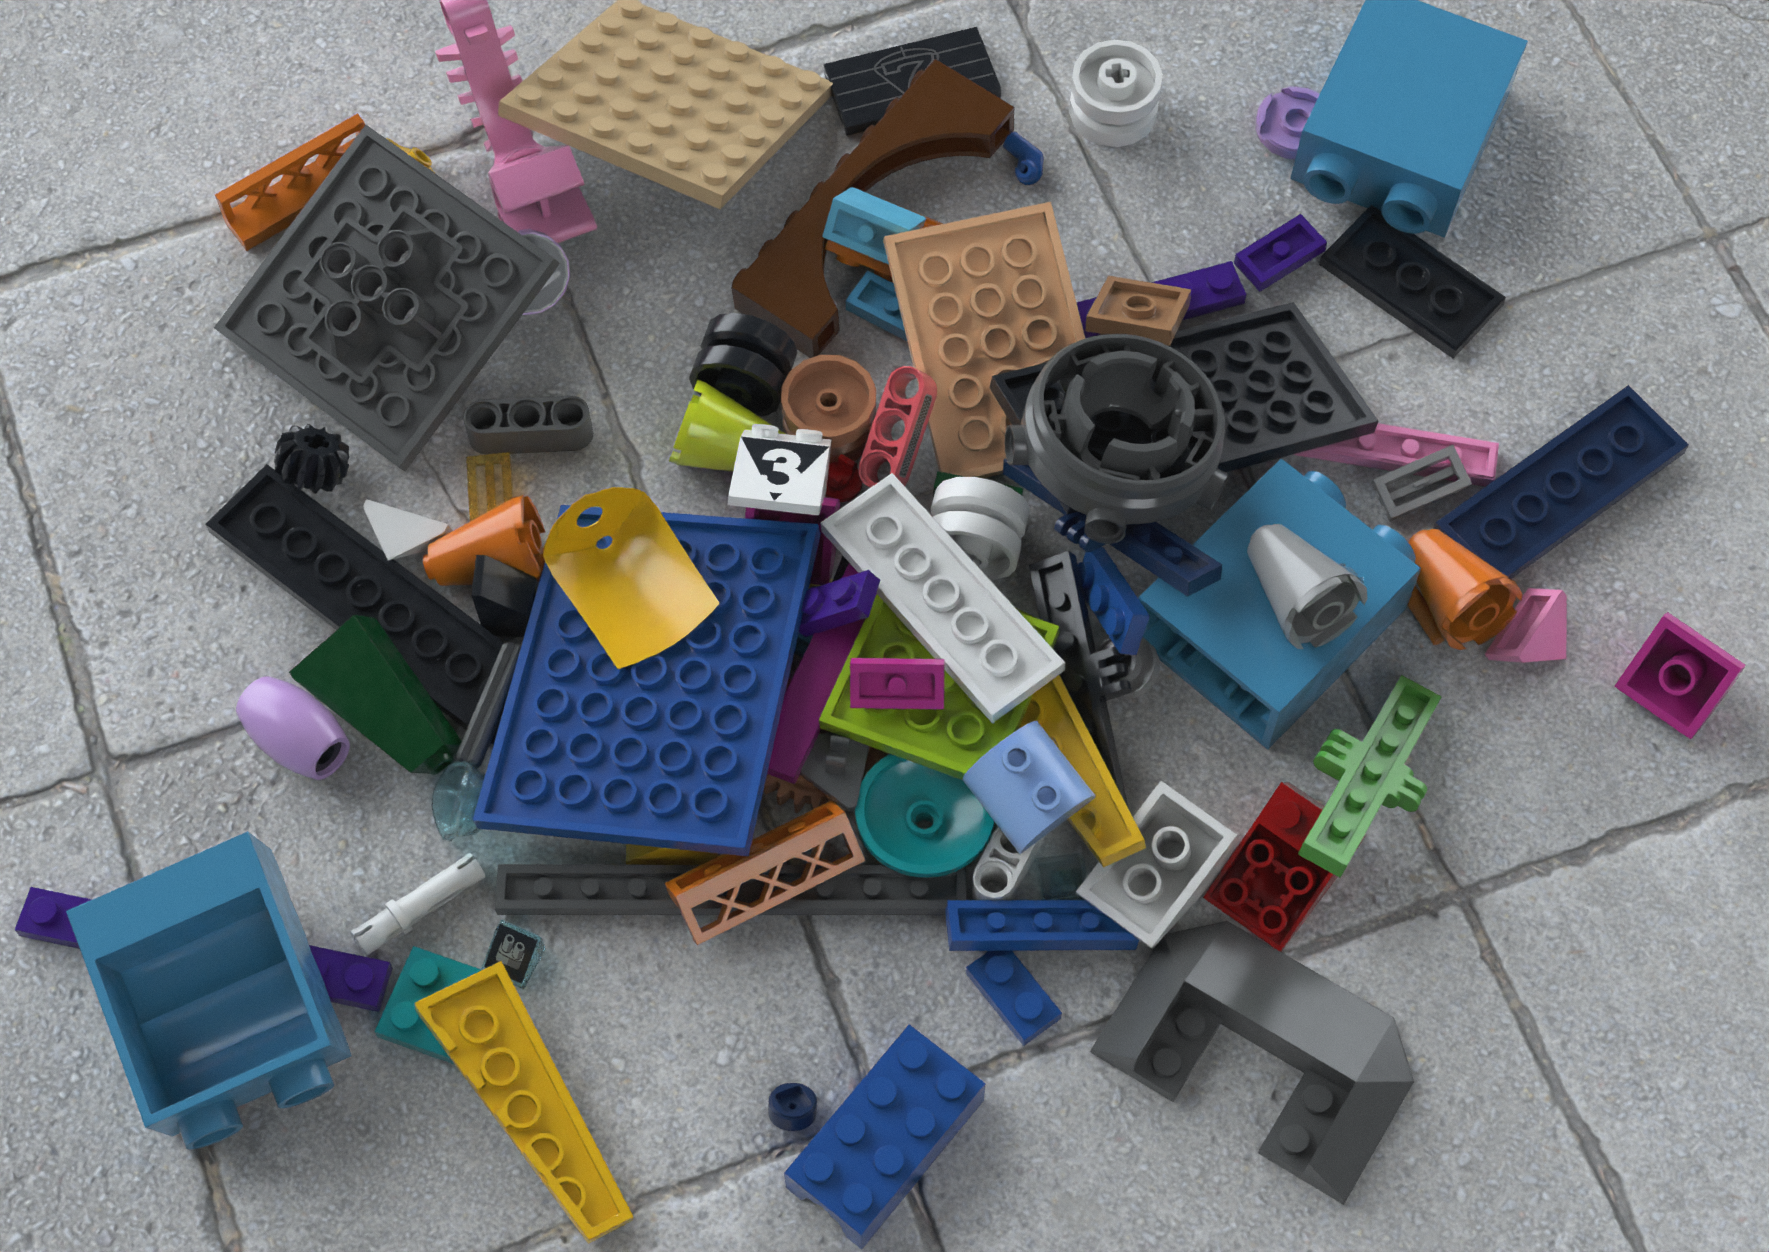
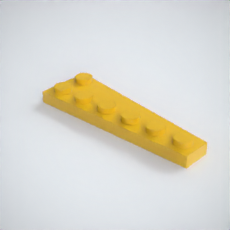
(1106, 820)
(510, 1069)

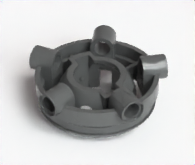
(1125, 486)

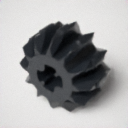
(311, 458)

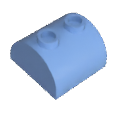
(1027, 786)

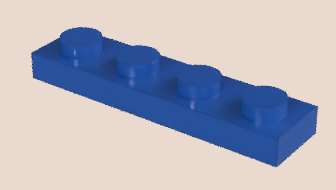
(1032, 926)

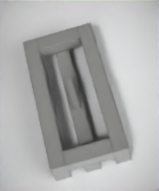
(1387, 498)

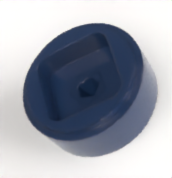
(792, 1106)

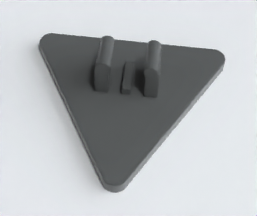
(837, 768)

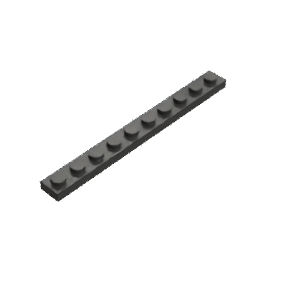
(642, 891)

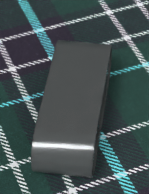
(511, 414)

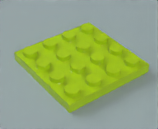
(936, 738)

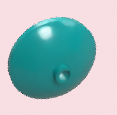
(903, 793)

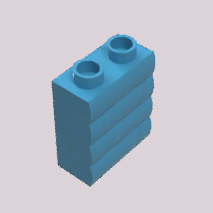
(210, 990)

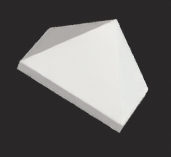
(402, 531)

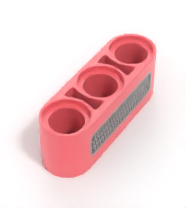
(893, 408)

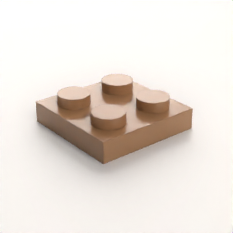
(1138, 309)

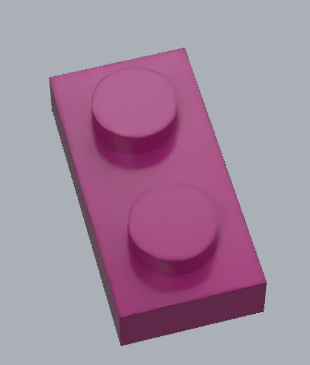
(897, 683)

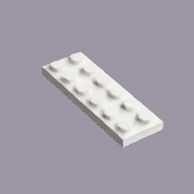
(943, 597)

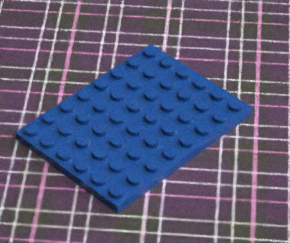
(673, 742)

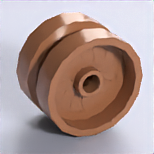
(832, 398)

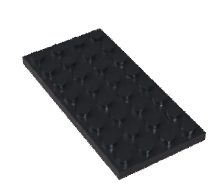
(1273, 381)

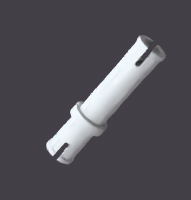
(408, 910)

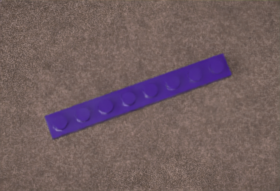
(347, 976)

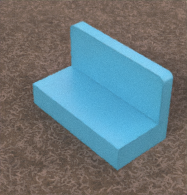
(863, 221)

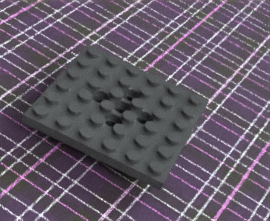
(388, 373)

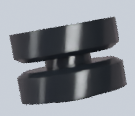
(745, 361)

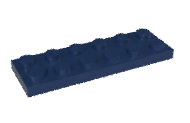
(1565, 484)

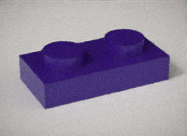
(1280, 252)
(838, 603)

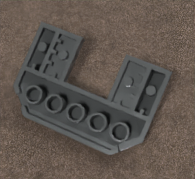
(1339, 1041)

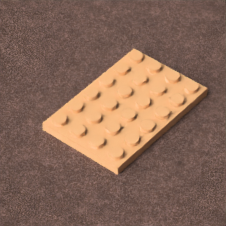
(979, 305)

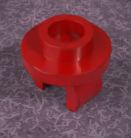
(843, 480)

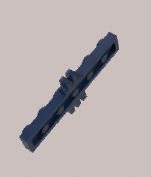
(1146, 544)

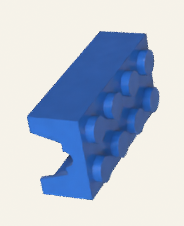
(885, 1135)

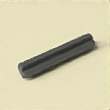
(489, 708)

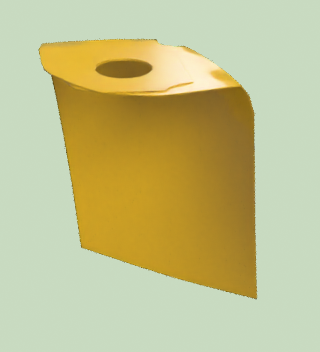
(640, 588)

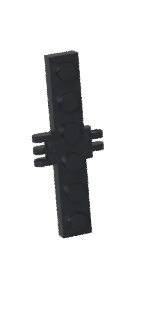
(1086, 672)

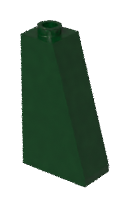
(379, 695)

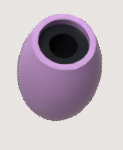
(292, 728)

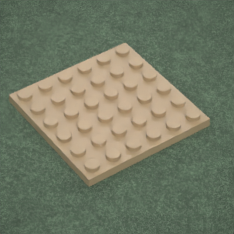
(667, 101)

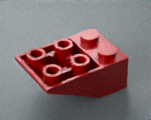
(1265, 878)

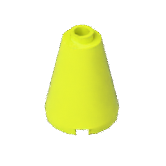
(712, 430)

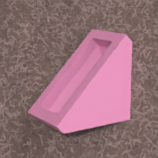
(1536, 630)

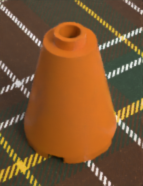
(504, 533)
(1462, 590)

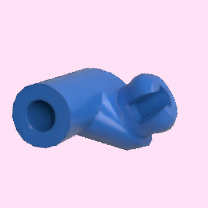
(1030, 158)

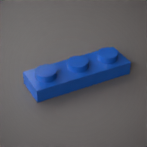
(1113, 601)

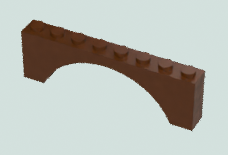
(932, 120)

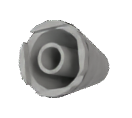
(1304, 586)

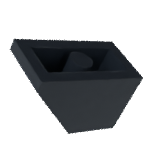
(502, 596)

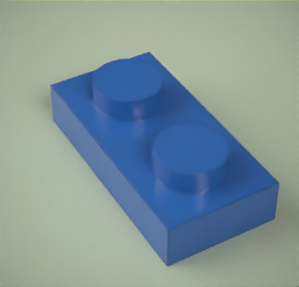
(1013, 994)

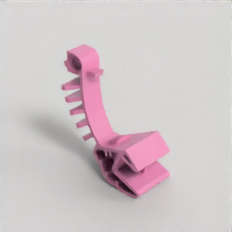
(529, 182)

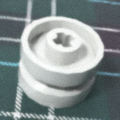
(1115, 93)
(983, 521)

